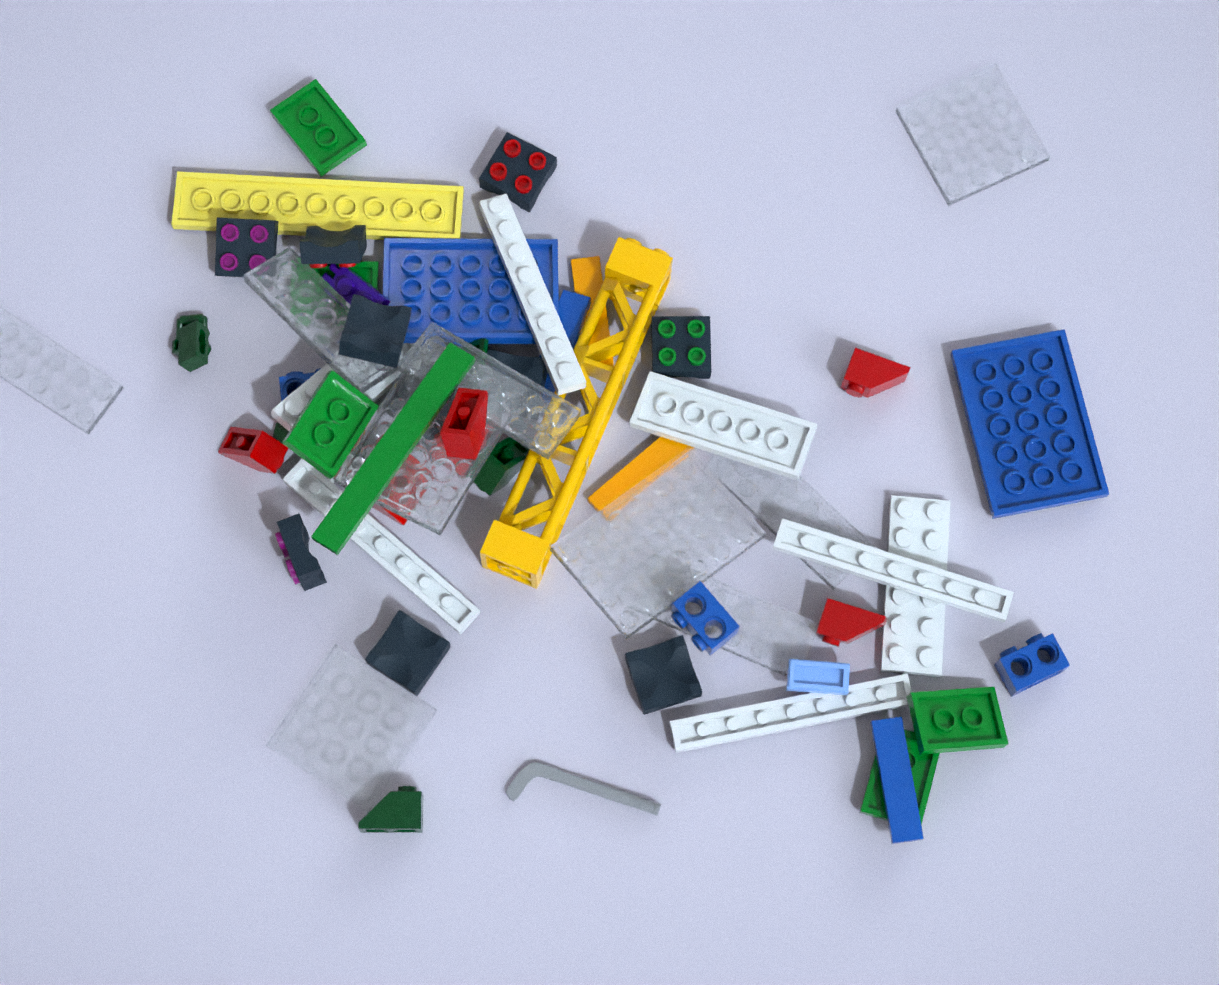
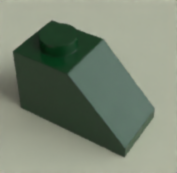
(501, 466)
(396, 813)

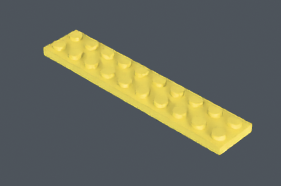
(334, 205)

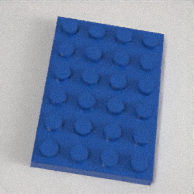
(462, 286)
(1029, 424)

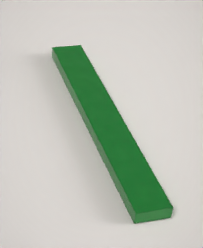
(393, 449)

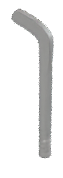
(541, 770)

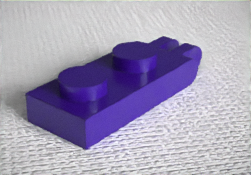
(347, 283)

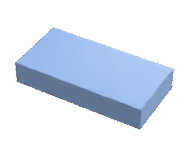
(818, 677)

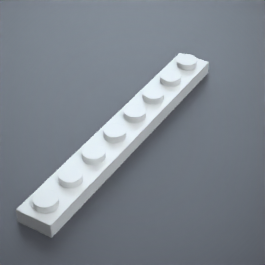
(532, 295)
(387, 551)
(893, 570)
(789, 713)

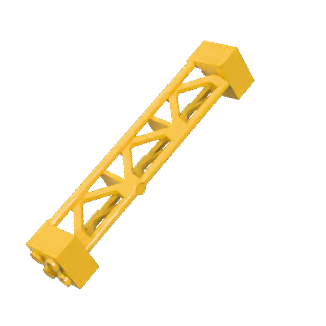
(630, 273)

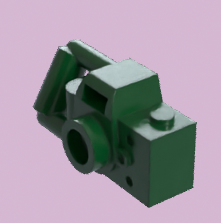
(192, 341)

